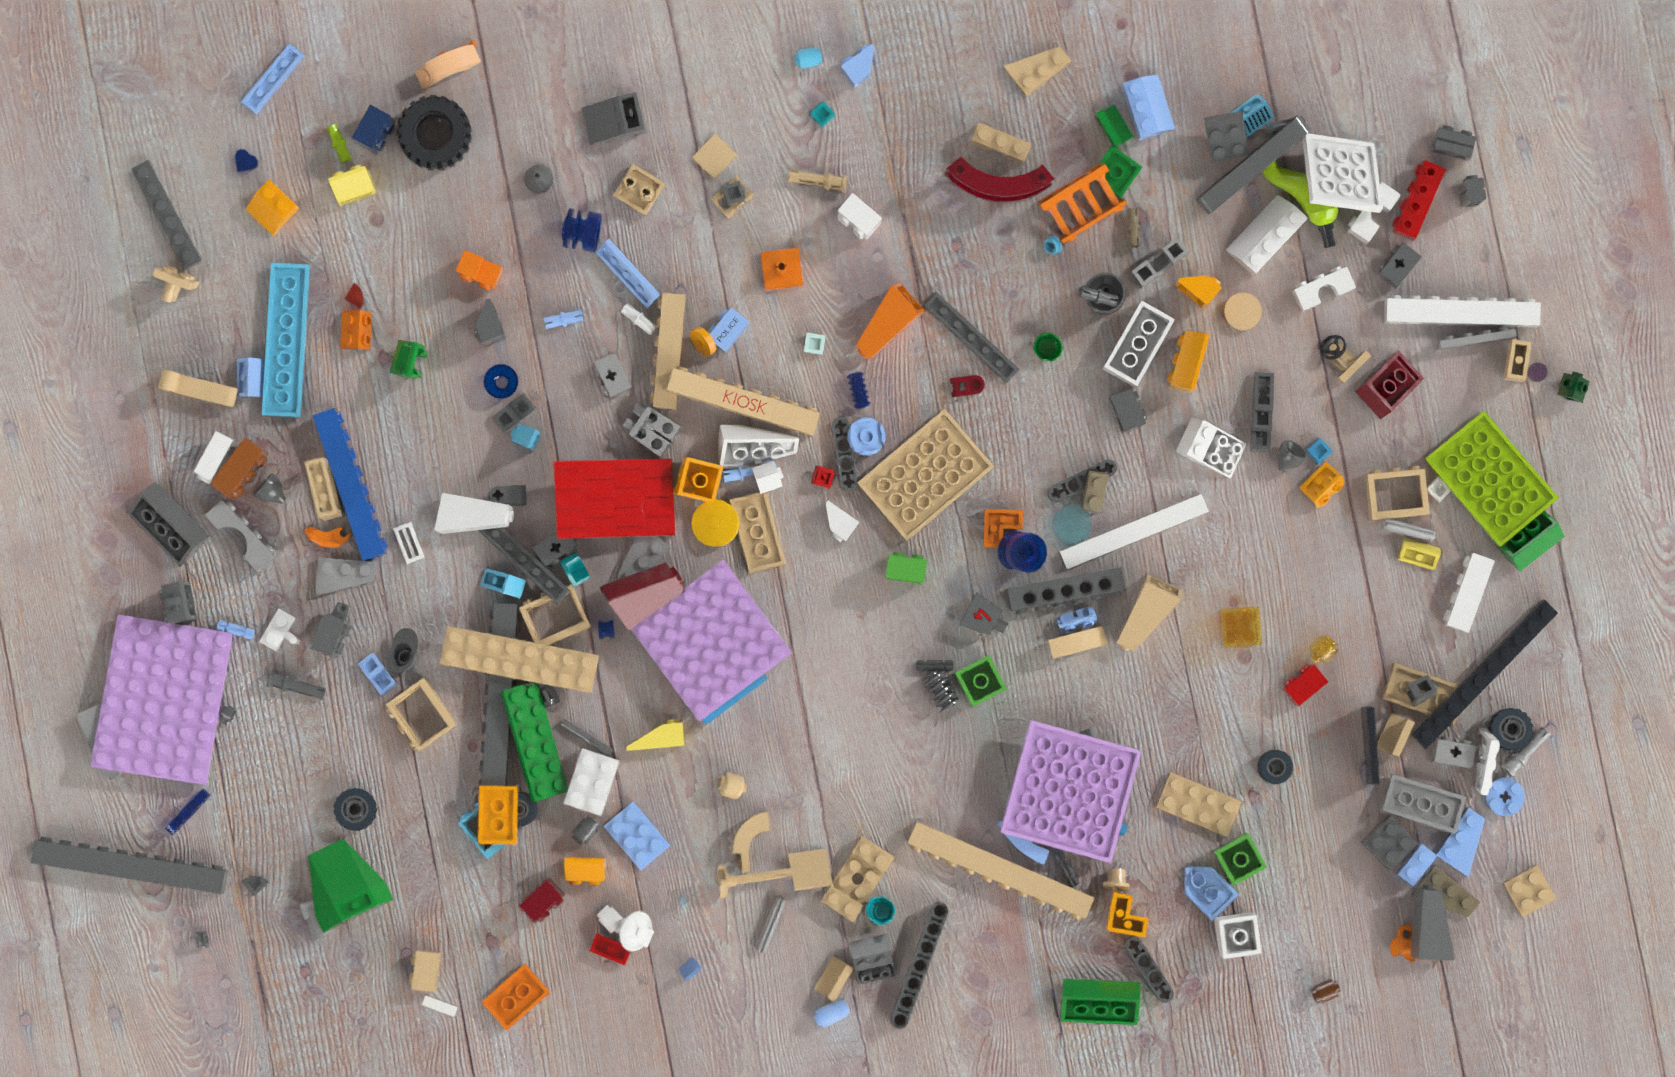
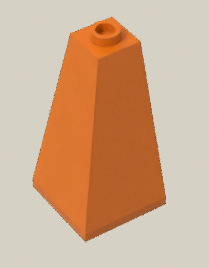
(890, 319)

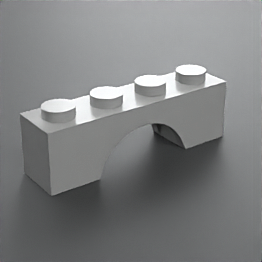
(257, 553)

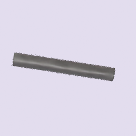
(586, 737)

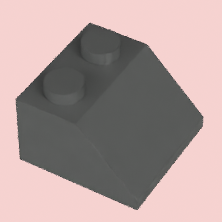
(488, 325)

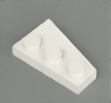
(1487, 764)

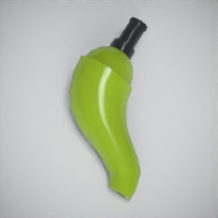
(1297, 186)

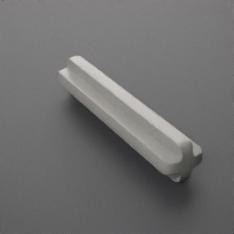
(1409, 529)
(771, 924)

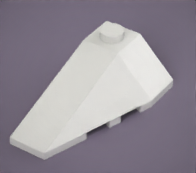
(747, 444)

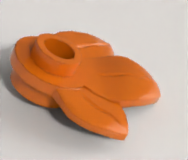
(1401, 944)

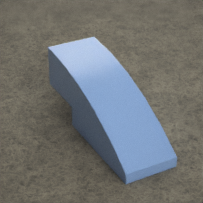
(1028, 848)

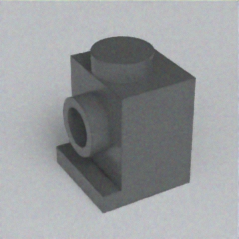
(1423, 683)

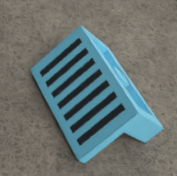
(1255, 113)

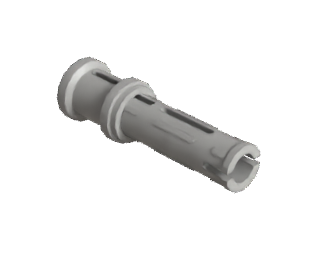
(1520, 758)

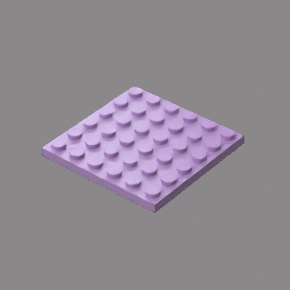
(711, 640)
(1070, 791)

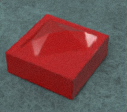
(822, 477)

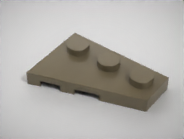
(1454, 896)

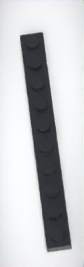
(1484, 674)

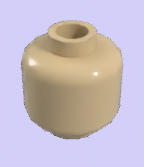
(731, 785)

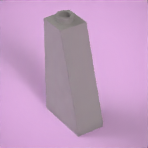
(89, 722)

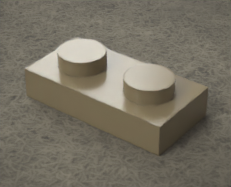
(1095, 491)

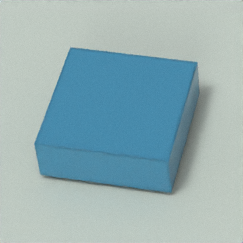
(1319, 451)

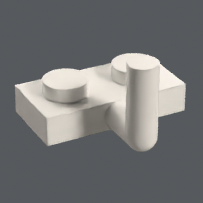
(278, 630)

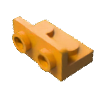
(1322, 485)

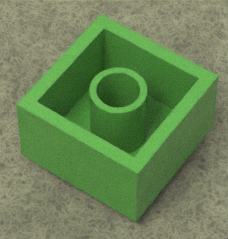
(905, 568)
(980, 681)
(1239, 859)

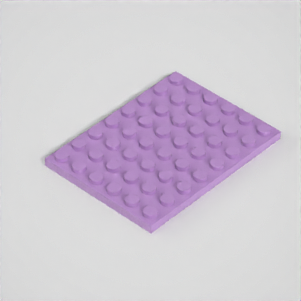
(161, 700)

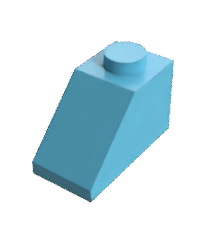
(525, 436)
(503, 583)

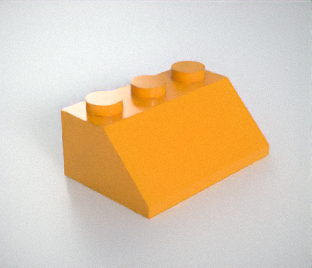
(1188, 361)

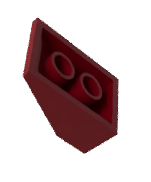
(1389, 385)

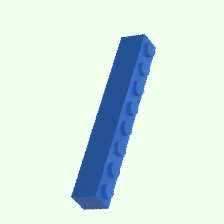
(349, 484)

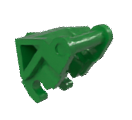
(405, 359)

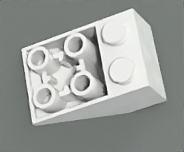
(1211, 447)

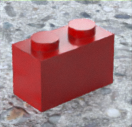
(1305, 684)

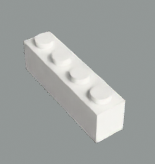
(1469, 592)

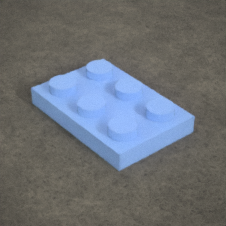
(637, 835)

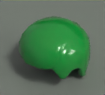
(1047, 347)

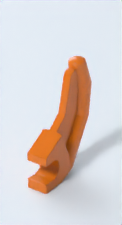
(327, 539)

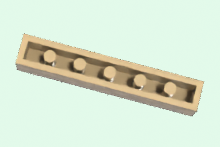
(669, 348)

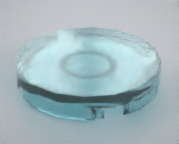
(1072, 525)

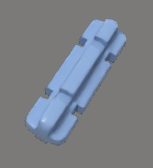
(235, 629)

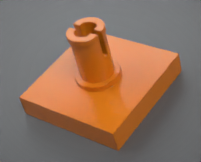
(781, 269)

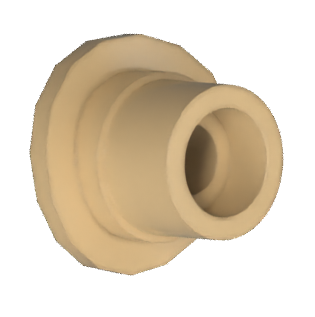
(1116, 881)

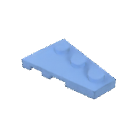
(1461, 847)

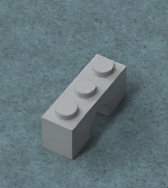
(1159, 263)

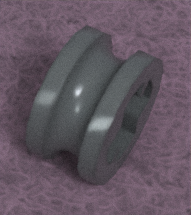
(202, 939)

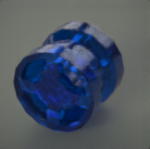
(606, 629)

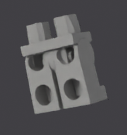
(649, 423)

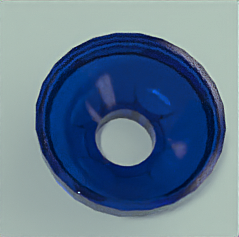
(492, 376)

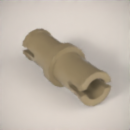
(1133, 227)

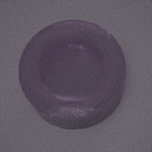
(1537, 372)

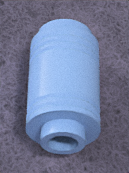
(831, 1013)

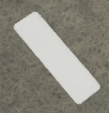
(439, 1006)

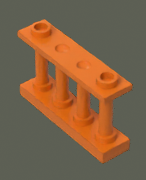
(1066, 193)

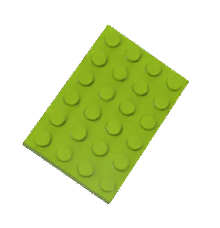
(1491, 479)

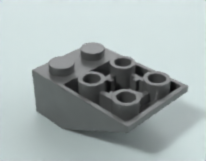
(613, 119)

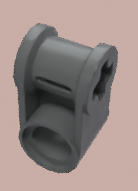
(513, 495)

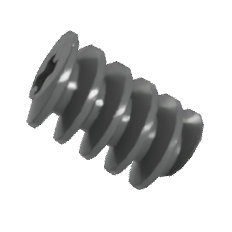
(940, 690)

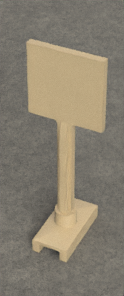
(806, 868)

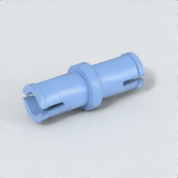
(563, 319)

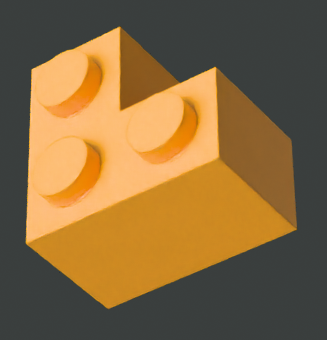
(1121, 920)

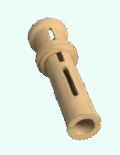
(826, 181)

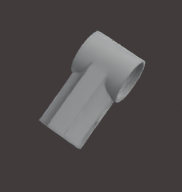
(308, 913)

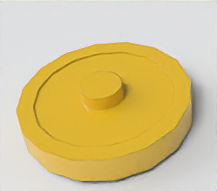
(715, 523)

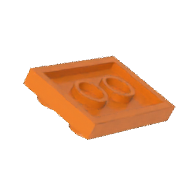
(515, 996)

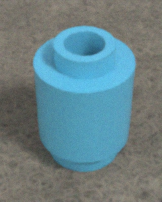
(808, 57)

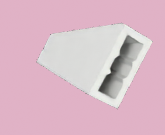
(470, 514)

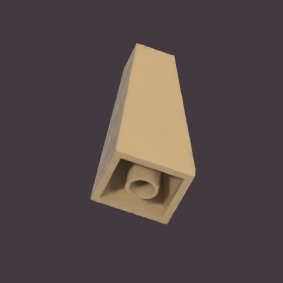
(1151, 606)

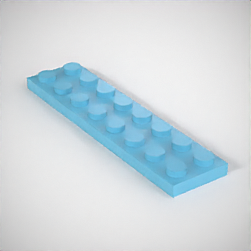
(285, 340)

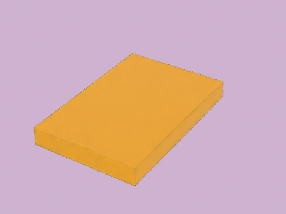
(497, 814)

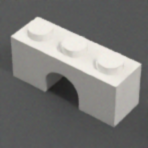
(1363, 225)
(1307, 294)

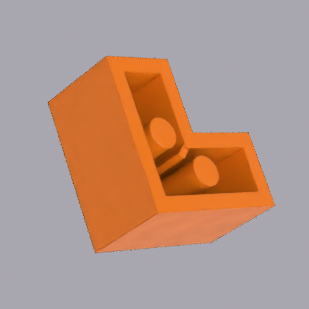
(476, 269)

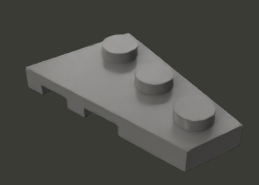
(643, 555)
(343, 574)

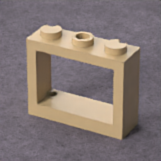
(1396, 473)
(323, 489)
(530, 604)
(403, 725)

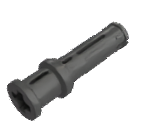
(286, 683)

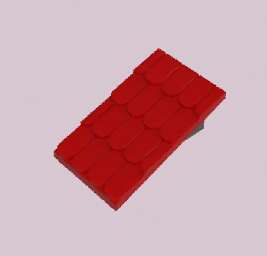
(614, 498)

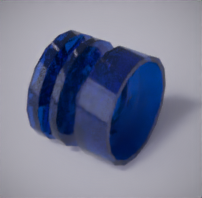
(582, 230)
(1031, 552)

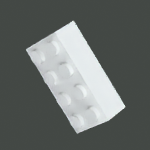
(1138, 344)

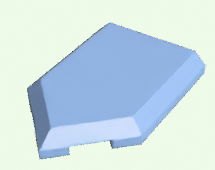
(1208, 890)

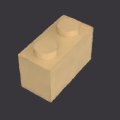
(1517, 360)
(426, 970)

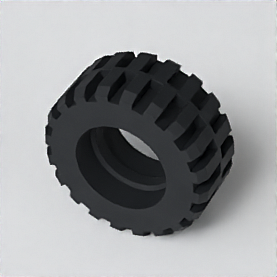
(420, 111)

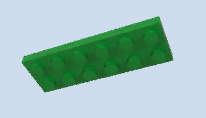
(534, 741)

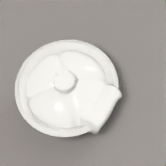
(635, 931)

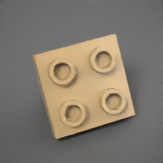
(639, 190)
(174, 282)

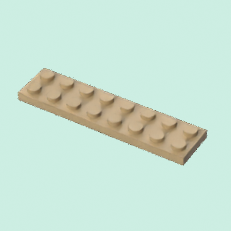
(519, 659)

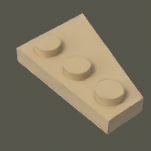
(1037, 69)

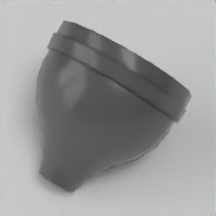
(538, 178)
(1290, 455)
(270, 490)

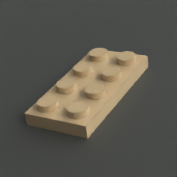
(1198, 804)

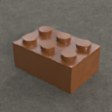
(240, 469)

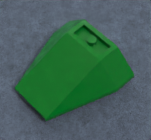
(343, 885)

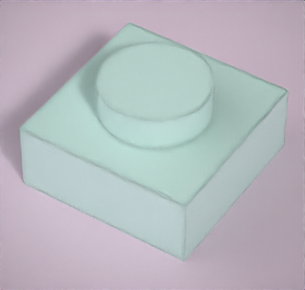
(814, 343)

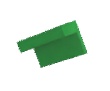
(1114, 126)

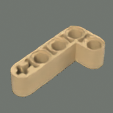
(197, 388)

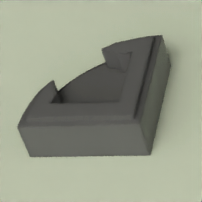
(255, 884)

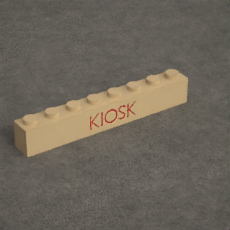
(742, 402)

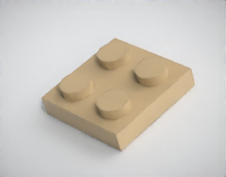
(1529, 890)

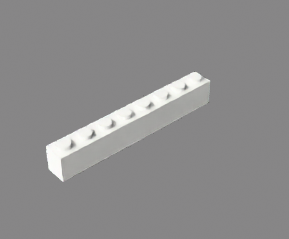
(1462, 312)

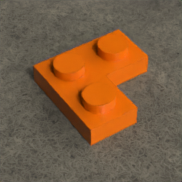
(996, 520)

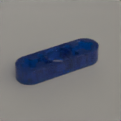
(187, 812)

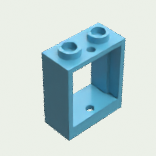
(465, 818)

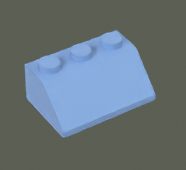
(1147, 106)

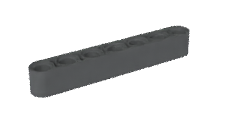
(1253, 164)
(919, 974)

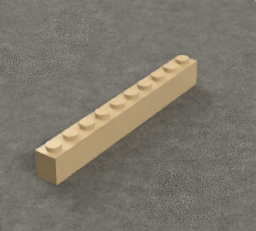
(1000, 870)

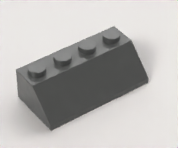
(167, 523)

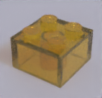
(1240, 627)

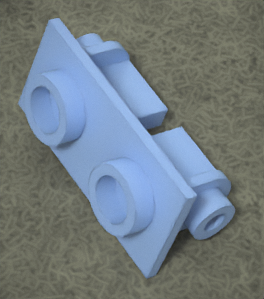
(1068, 624)

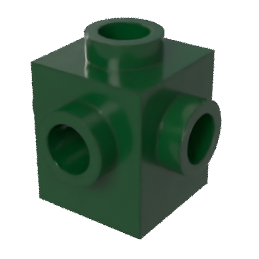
(1573, 387)

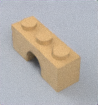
(1008, 145)

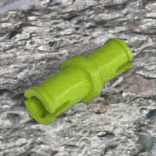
(339, 143)

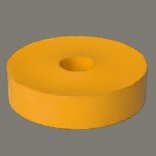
(702, 341)

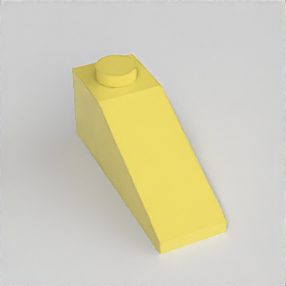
(664, 736)

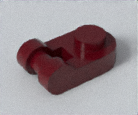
(973, 383)

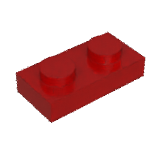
(609, 949)

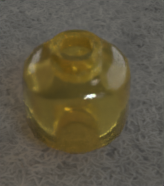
(1323, 649)

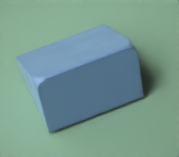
(690, 969)

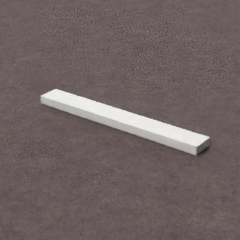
(1134, 531)

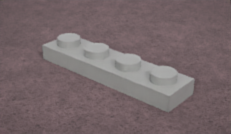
(1484, 337)

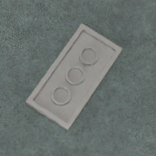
(1423, 804)

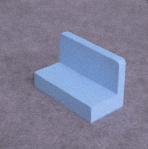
(250, 377)

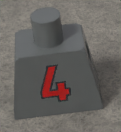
(983, 616)

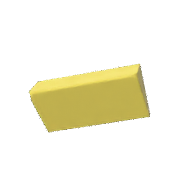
(1419, 553)

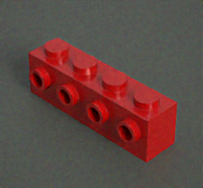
(1418, 201)

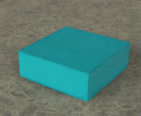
(822, 114)

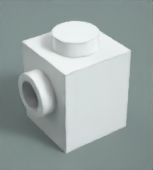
(768, 476)

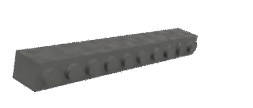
(497, 724)
(128, 866)

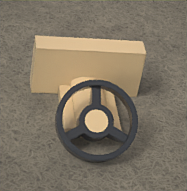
(1343, 357)

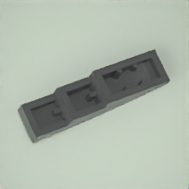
(1262, 412)

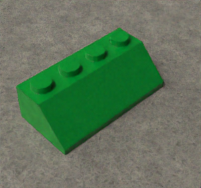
(1100, 1001)

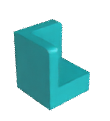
(575, 569)

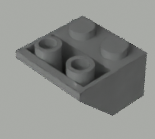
(872, 958)

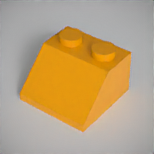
(271, 207)
(1199, 289)
(698, 479)
(584, 869)

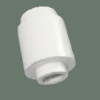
(610, 918)

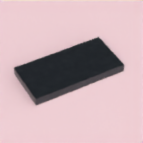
(1370, 745)

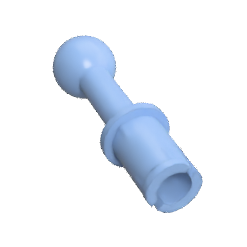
(738, 474)

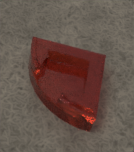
(355, 296)

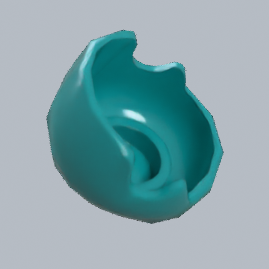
(880, 910)

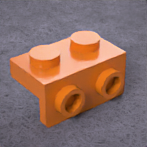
(356, 330)

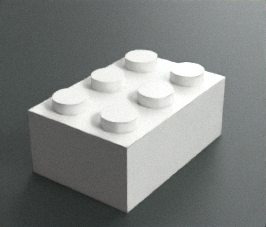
(591, 782)

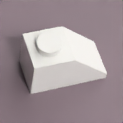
(840, 523)

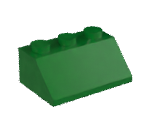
(1532, 541)

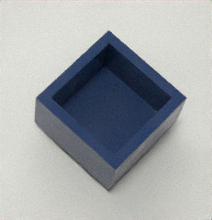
(373, 130)

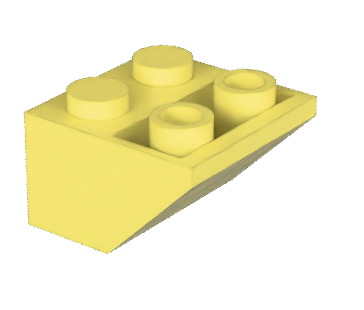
(352, 184)

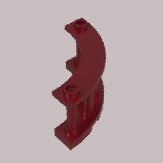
(998, 188)

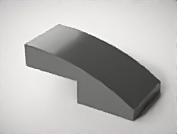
(514, 413)

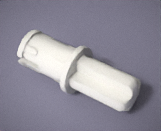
(638, 319)

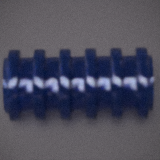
(858, 390)

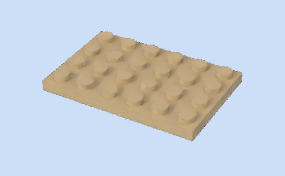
(925, 475)

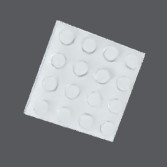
(1342, 173)

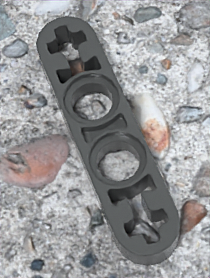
(842, 454)
(1080, 477)
(1147, 970)

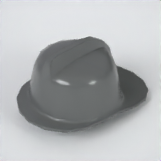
(403, 651)

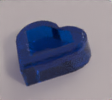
(245, 161)

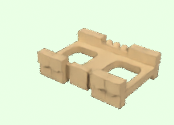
(732, 210)

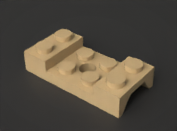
(849, 897)

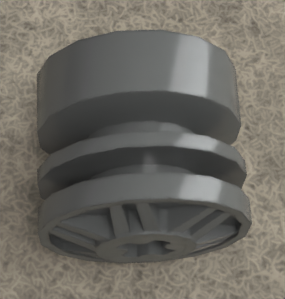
(1113, 285)

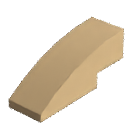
(1077, 642)

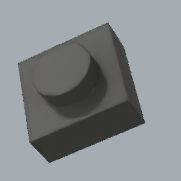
(733, 193)

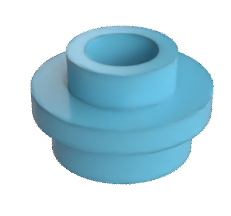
(1053, 245)

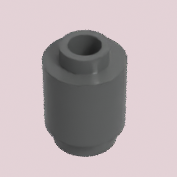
(585, 830)

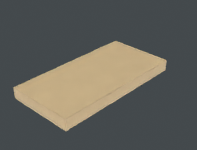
(758, 532)
(1398, 681)

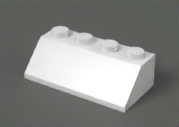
(1266, 234)

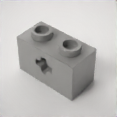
(611, 364)
(1465, 754)

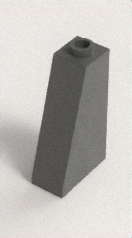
(1430, 926)

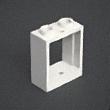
(215, 456)

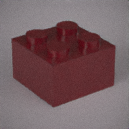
(542, 900)

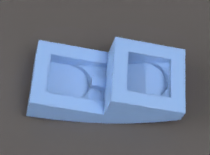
(377, 674)

